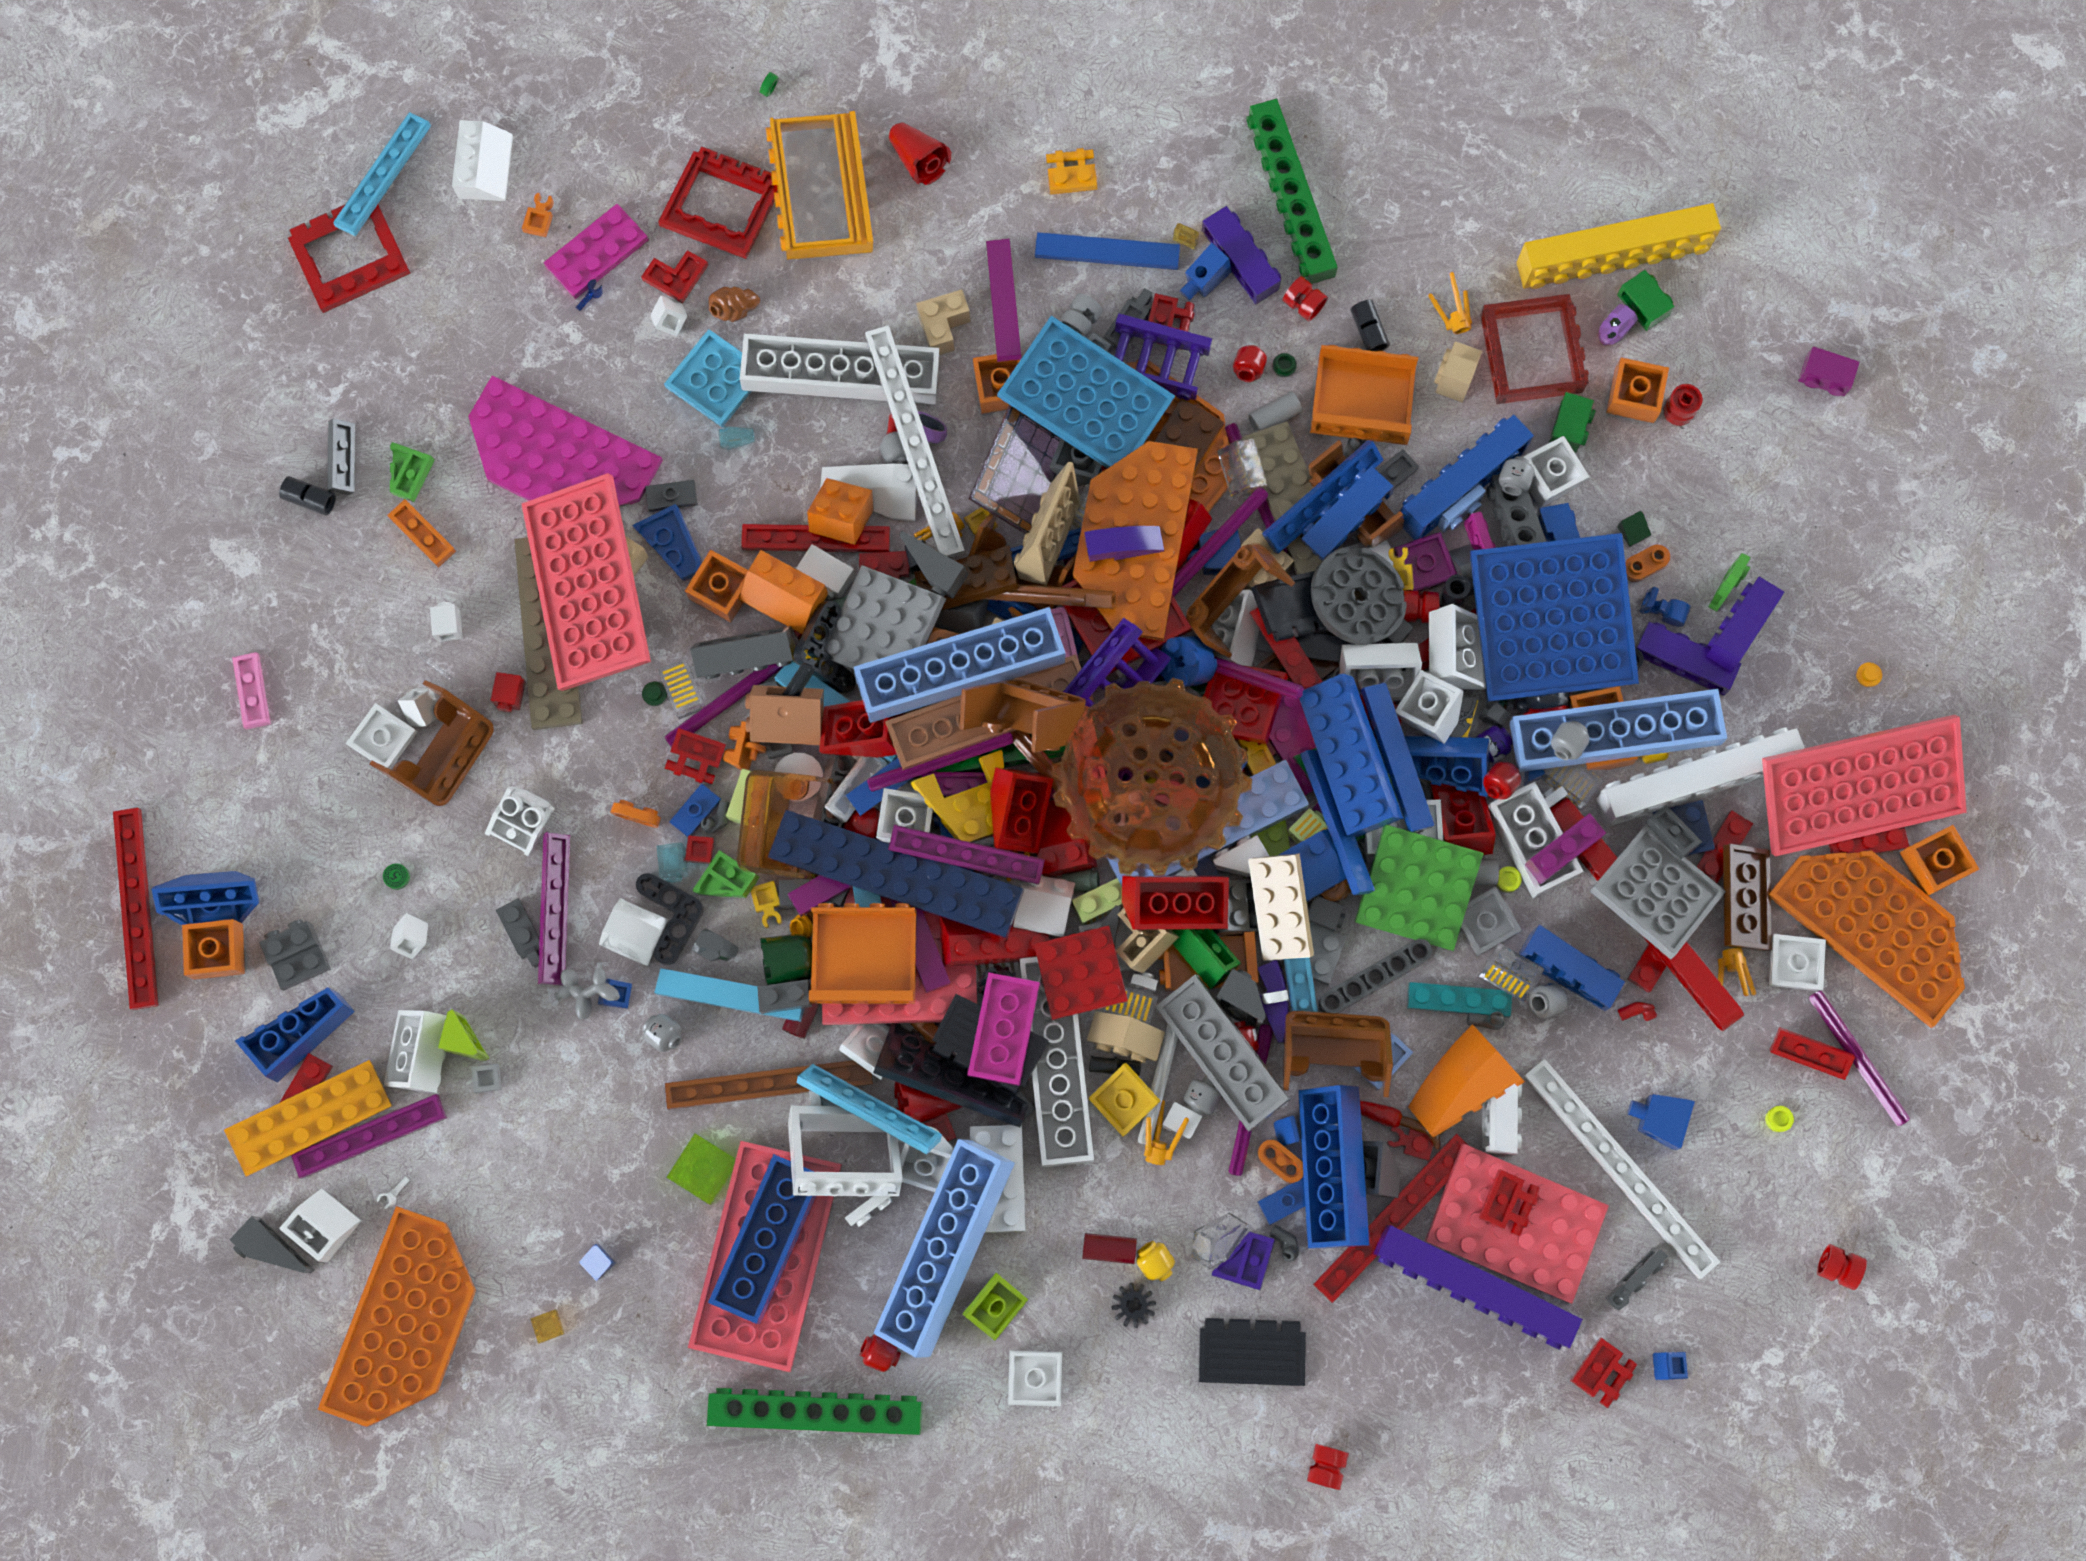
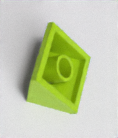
(459, 1038)
(995, 1306)

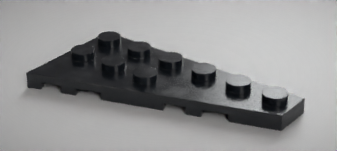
(913, 1063)

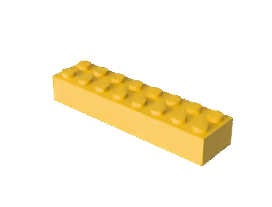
(1618, 246)

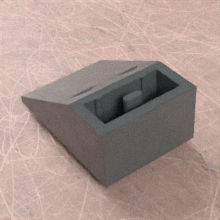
(1240, 910)

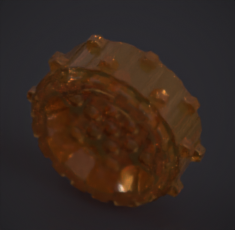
(1207, 752)

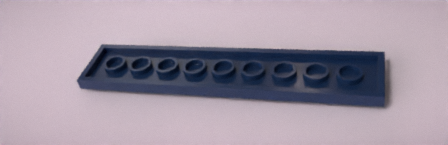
(895, 875)

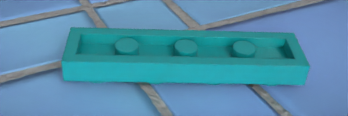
(1458, 999)

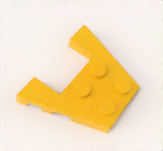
(968, 812)

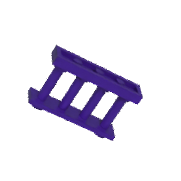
(1174, 340)
(1109, 656)

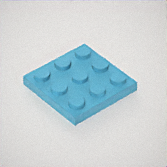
(710, 379)

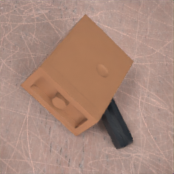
(788, 712)

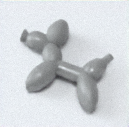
(583, 1003)

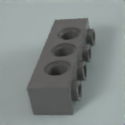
(1519, 509)

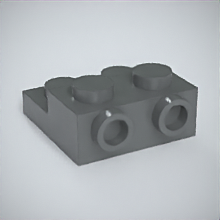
(294, 954)

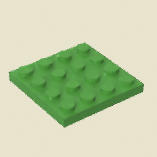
(1419, 887)

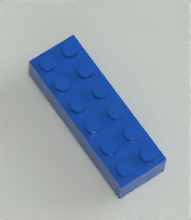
(1455, 481)
(1350, 755)
(1333, 1167)
(762, 1244)

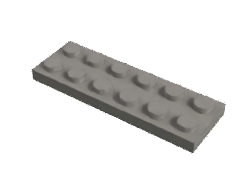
(1223, 1053)

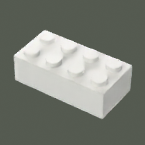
(1527, 828)
(1010, 1209)

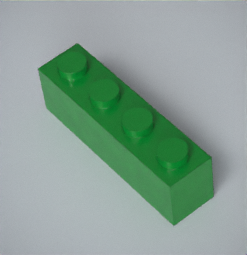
(1206, 954)

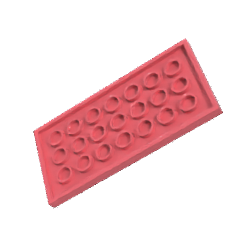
(585, 582)
(1864, 785)
(777, 1337)

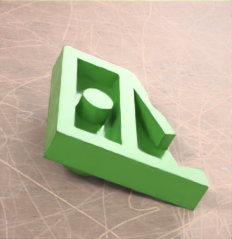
(408, 471)
(1732, 578)
(725, 879)

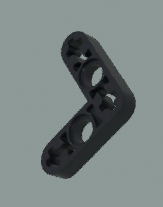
(816, 647)
(678, 907)

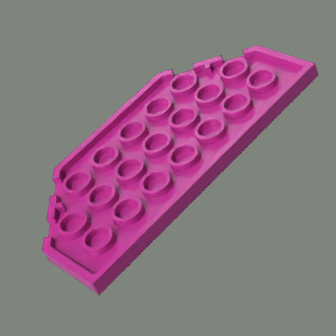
(544, 449)

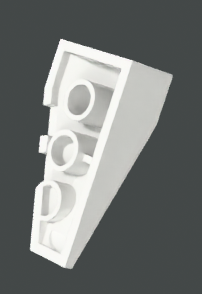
(891, 487)

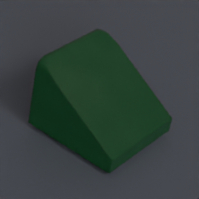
(1634, 528)

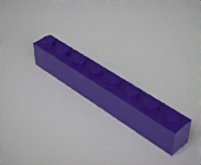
(1478, 1287)

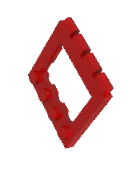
(717, 234)
(357, 281)

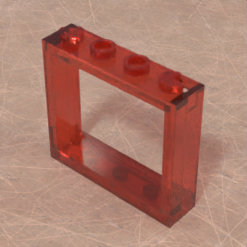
(1495, 356)

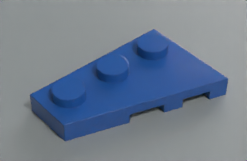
(671, 540)

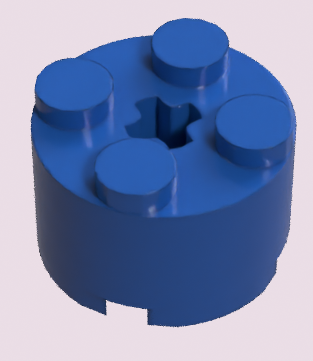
(1190, 661)

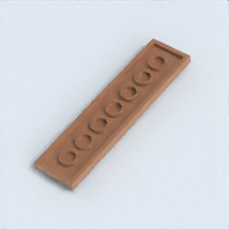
(936, 728)

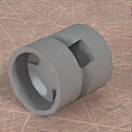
(1082, 314)

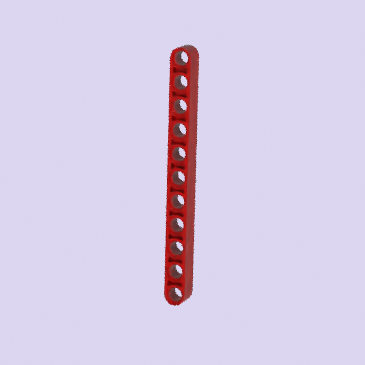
(1686, 964)

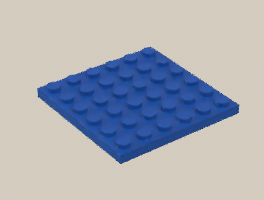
(1554, 617)

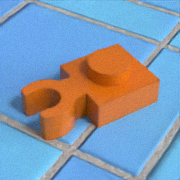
(539, 218)

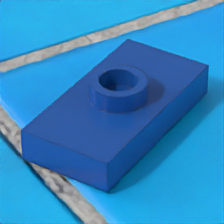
(694, 810)
(1283, 1202)

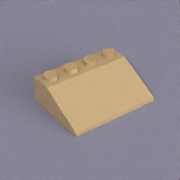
(1049, 528)

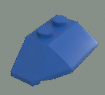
(1319, 863)
(206, 897)

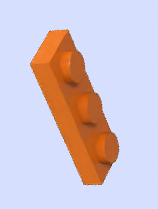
(421, 533)

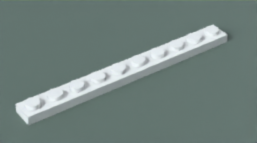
(914, 442)
(1622, 1169)

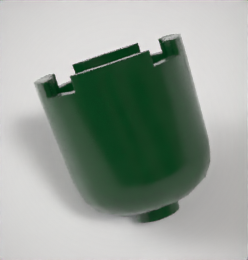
(786, 958)

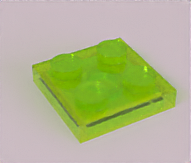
(702, 1169)

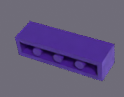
(1247, 261)
(1745, 623)
(1684, 658)

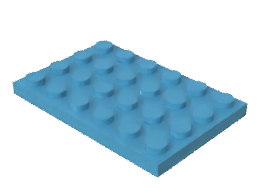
(1085, 394)

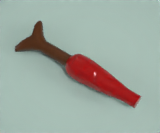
(1393, 1118)

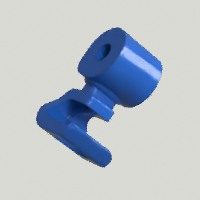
(1673, 612)

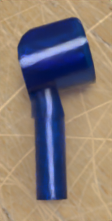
(592, 293)

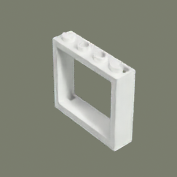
(838, 1183)

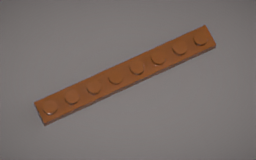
(755, 1085)

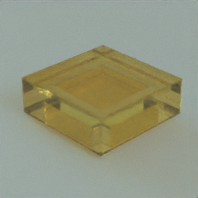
(1186, 236)
(547, 1326)

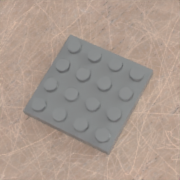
(882, 619)
(1657, 892)

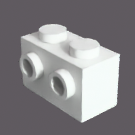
(827, 570)

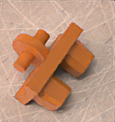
(745, 750)

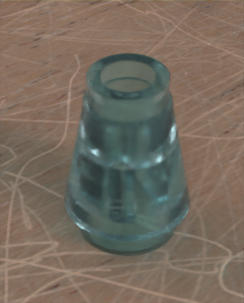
(735, 437)

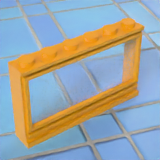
(819, 186)

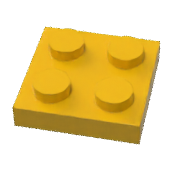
(1124, 1099)

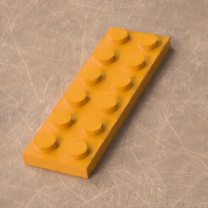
(308, 1118)

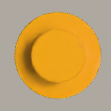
(1869, 674)
(801, 925)

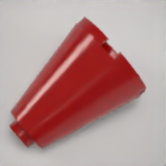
(920, 153)
(921, 1105)

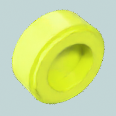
(1509, 879)
(1779, 1119)

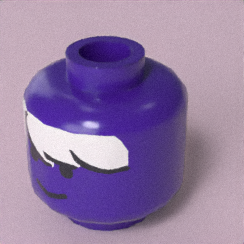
(1499, 742)

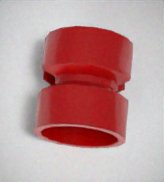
(1311, 304)
(1682, 404)
(1420, 605)
(1846, 1268)
(1327, 1467)

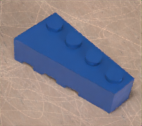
(1347, 513)
(1457, 763)
(1572, 968)
(294, 1034)

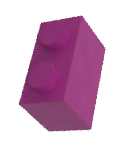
(1828, 371)

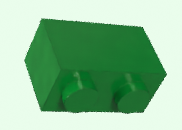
(1646, 299)
(1572, 420)

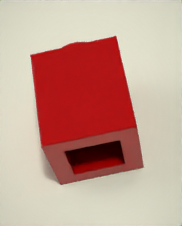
(508, 691)

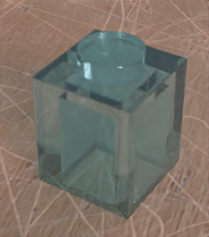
(672, 862)

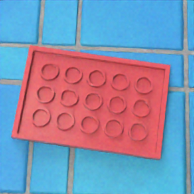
(1548, 1252)

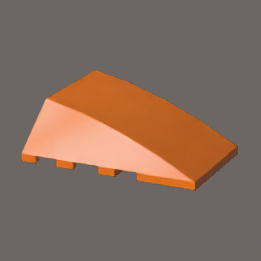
(1461, 1082)

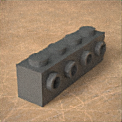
(743, 652)

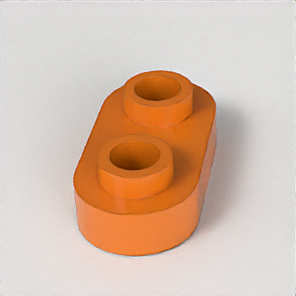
(1647, 562)
(627, 811)
(1282, 1159)

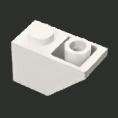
(1236, 860)

